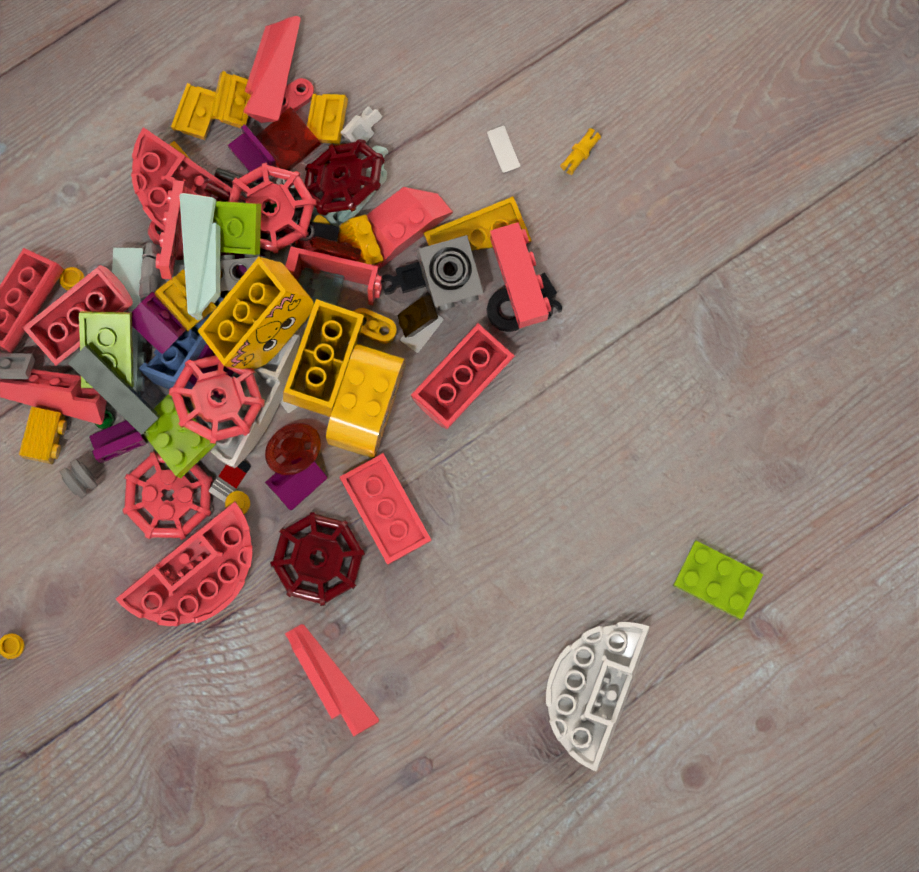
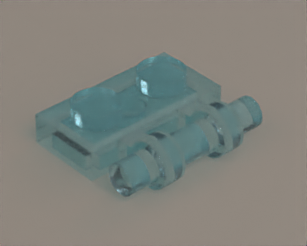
(327, 287)

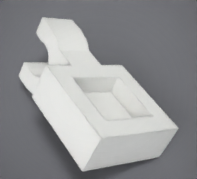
(361, 126)

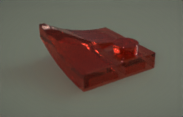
(331, 248)

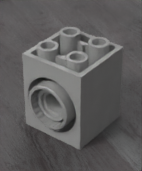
(464, 281)

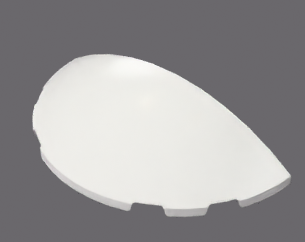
(271, 383)
(592, 687)

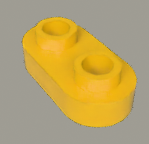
(374, 324)

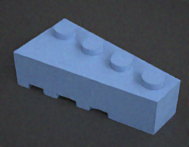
(167, 367)

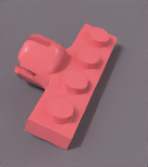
(171, 238)

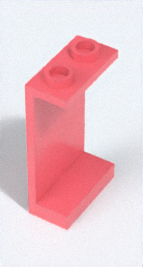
(351, 270)

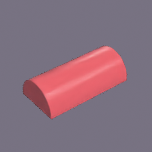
(23, 295)
(58, 325)
(462, 376)

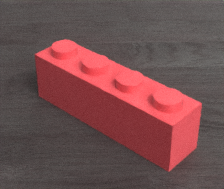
(519, 275)

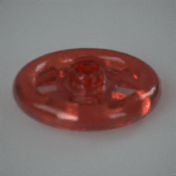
(292, 448)

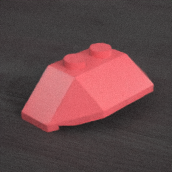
(404, 219)

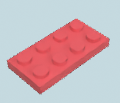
(385, 509)

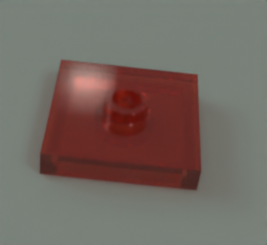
(288, 140)

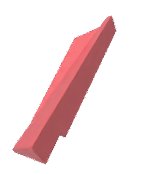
(271, 70)
(56, 393)
(330, 683)

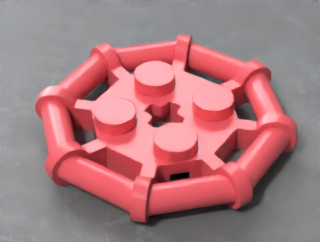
(278, 195)
(211, 410)
(166, 510)

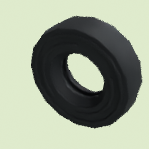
(495, 317)

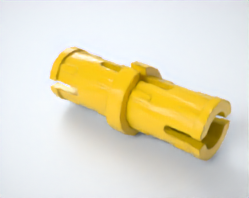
(580, 151)

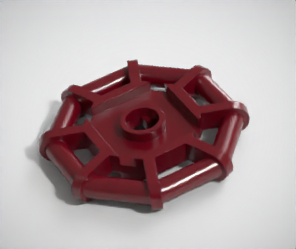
(345, 160)
(325, 570)

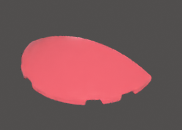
(155, 170)
(197, 575)

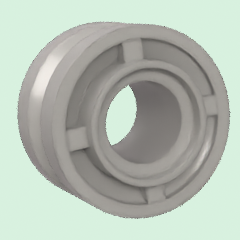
(78, 478)

